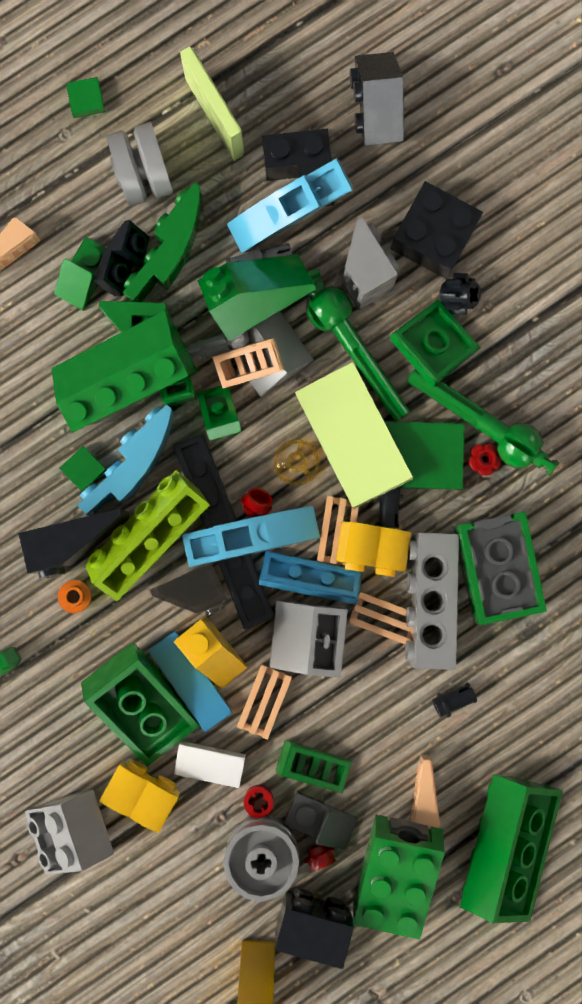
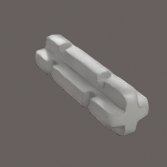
(217, 345)

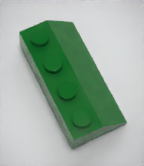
(121, 371)
(510, 849)

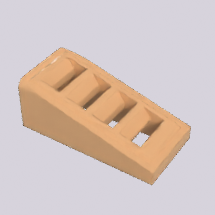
(15, 241)
(226, 371)
(424, 803)

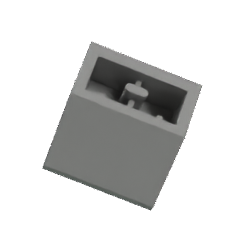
(368, 269)
(308, 638)
(69, 833)

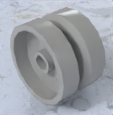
(138, 164)
(259, 878)

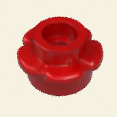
(477, 463)
(256, 502)
(320, 857)

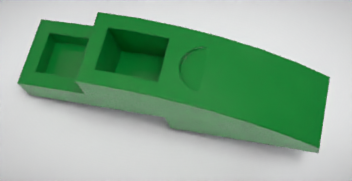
(176, 237)

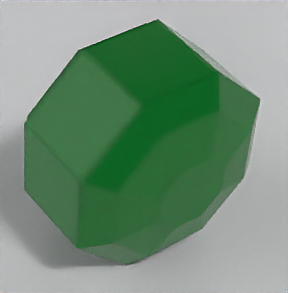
(9, 660)

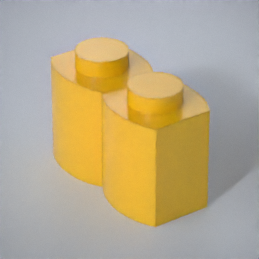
(373, 547)
(140, 795)

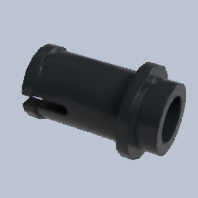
(389, 509)
(454, 700)

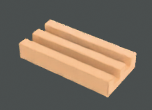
(325, 527)
(359, 609)
(253, 728)

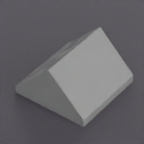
(291, 350)

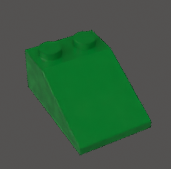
(253, 290)
(138, 704)

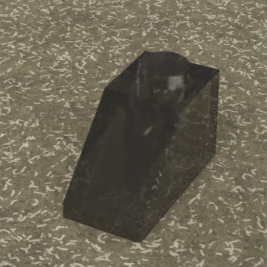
(194, 591)

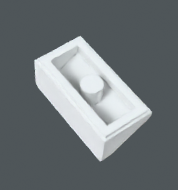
(209, 764)

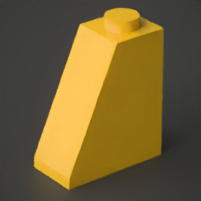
(210, 653)
(256, 972)

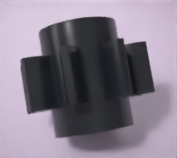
(460, 293)

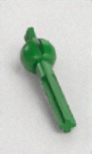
(329, 311)
(517, 444)

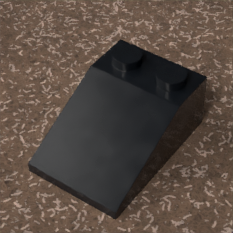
(64, 544)

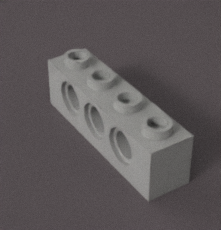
(445, 551)

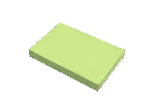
(212, 103)

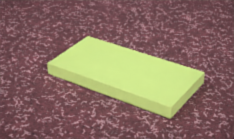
(353, 435)

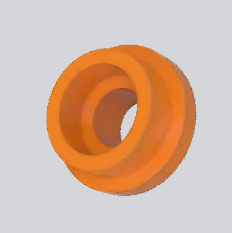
(84, 592)

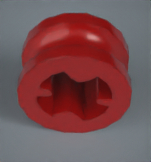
(249, 805)

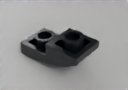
(123, 252)

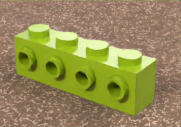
(146, 535)

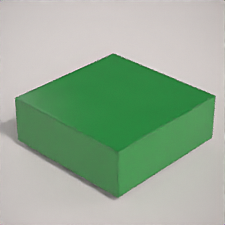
(85, 97)
(83, 469)

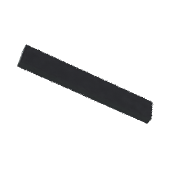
(239, 571)

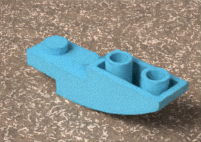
(290, 205)
(141, 452)
(250, 536)

